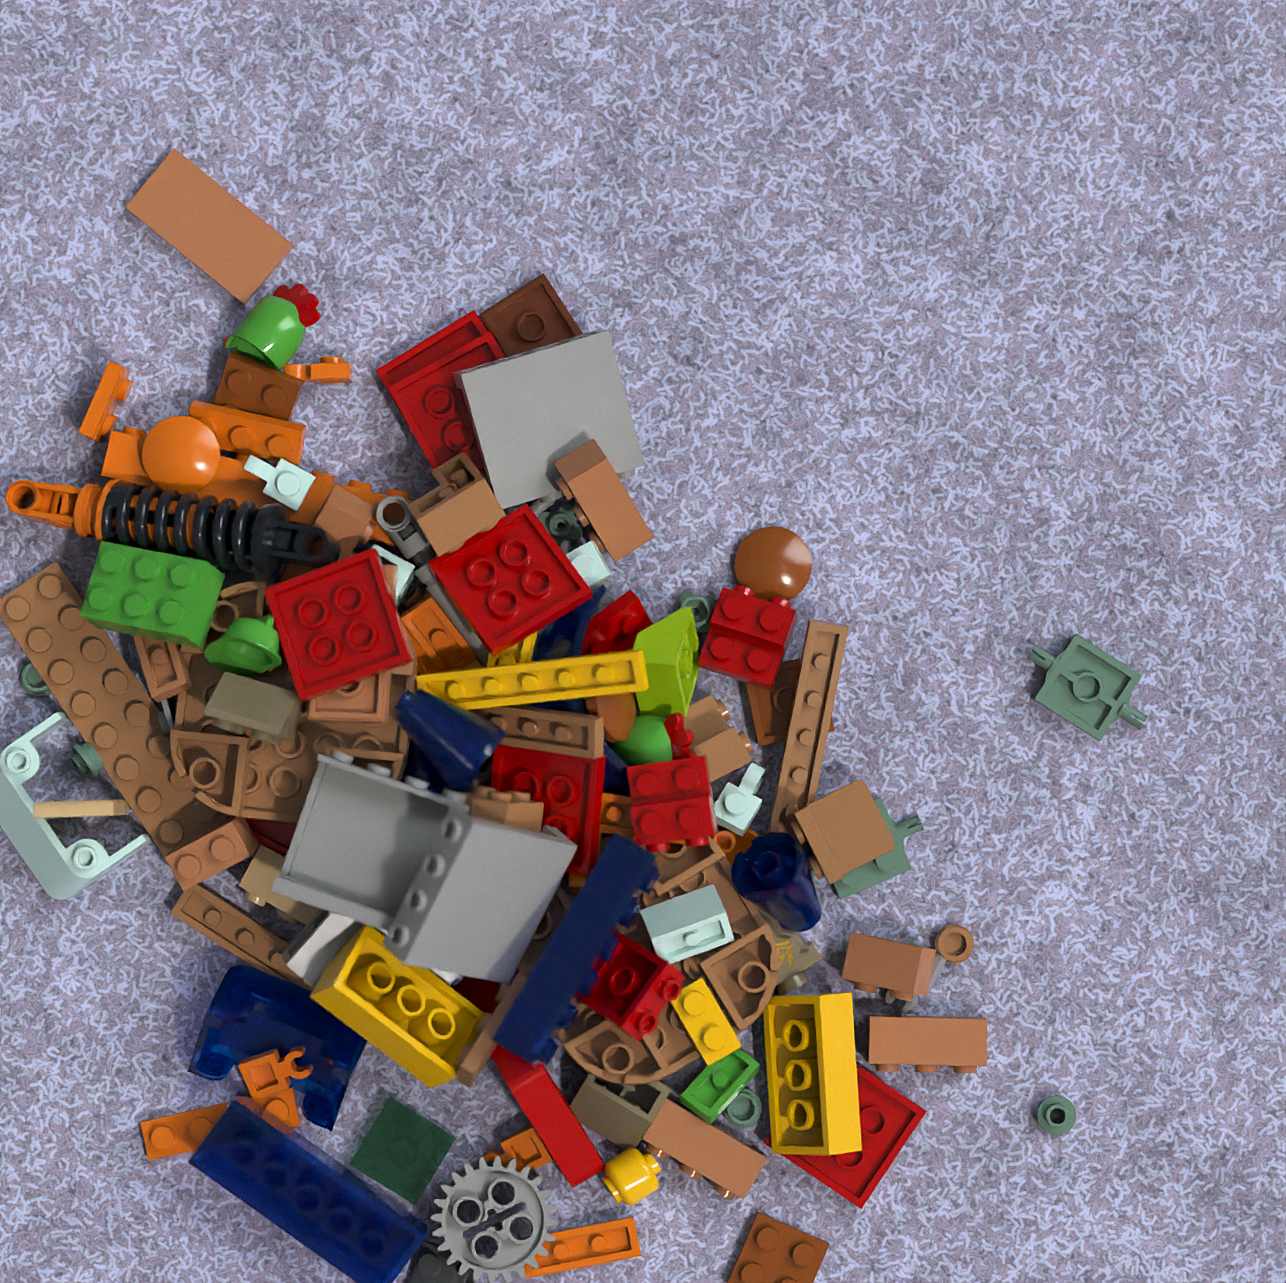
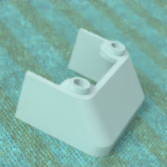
(57, 869)

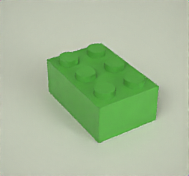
(152, 595)

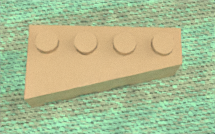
(259, 882)

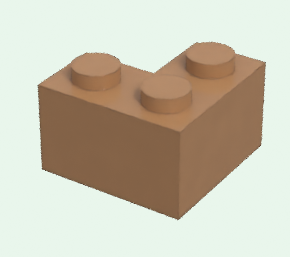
(457, 507)
(712, 737)
(505, 808)

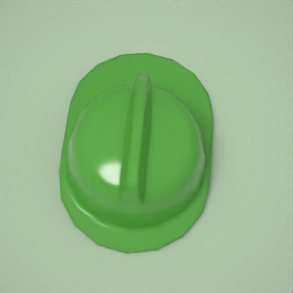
(246, 647)

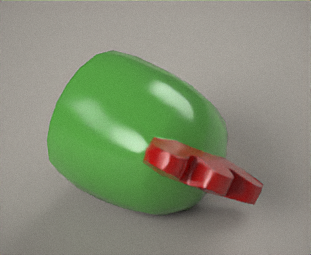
(275, 326)
(655, 740)

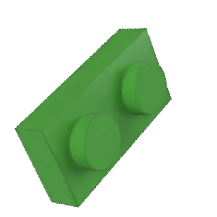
(719, 1085)

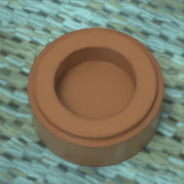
(954, 943)

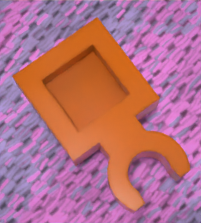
(329, 370)
(270, 1073)
(524, 1147)

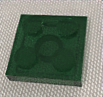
(402, 1150)

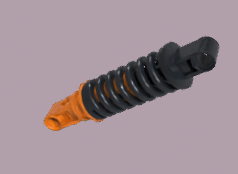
(176, 524)

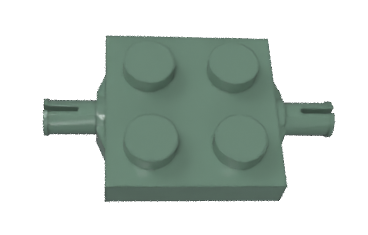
(1087, 687)
(883, 867)

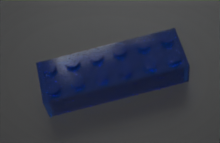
(576, 951)
(307, 1193)

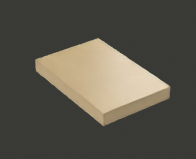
(81, 808)

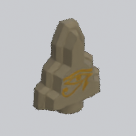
(793, 956)

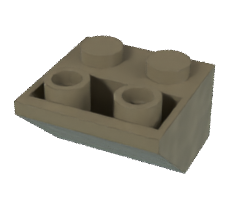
(255, 705)
(619, 1110)

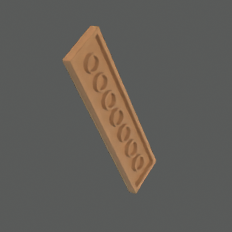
(105, 705)

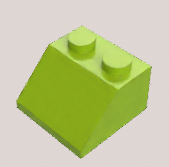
(671, 664)

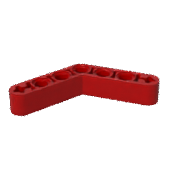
(539, 1098)

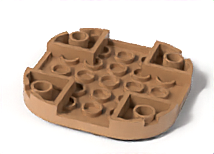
(255, 776)
(736, 973)

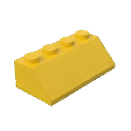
(398, 1007)
(812, 1074)

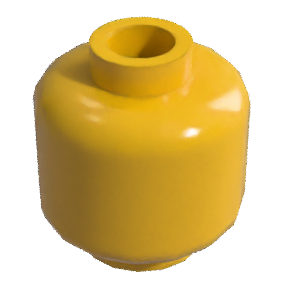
(631, 1176)

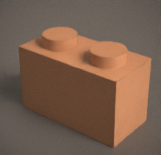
(212, 852)
(889, 965)

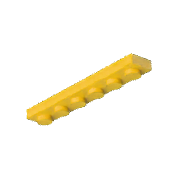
(539, 680)

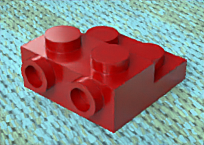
(616, 626)
(748, 636)
(672, 803)
(633, 988)

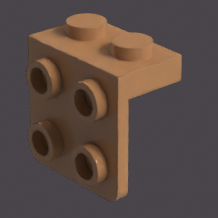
(842, 831)

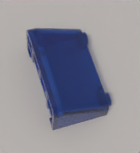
(263, 1013)

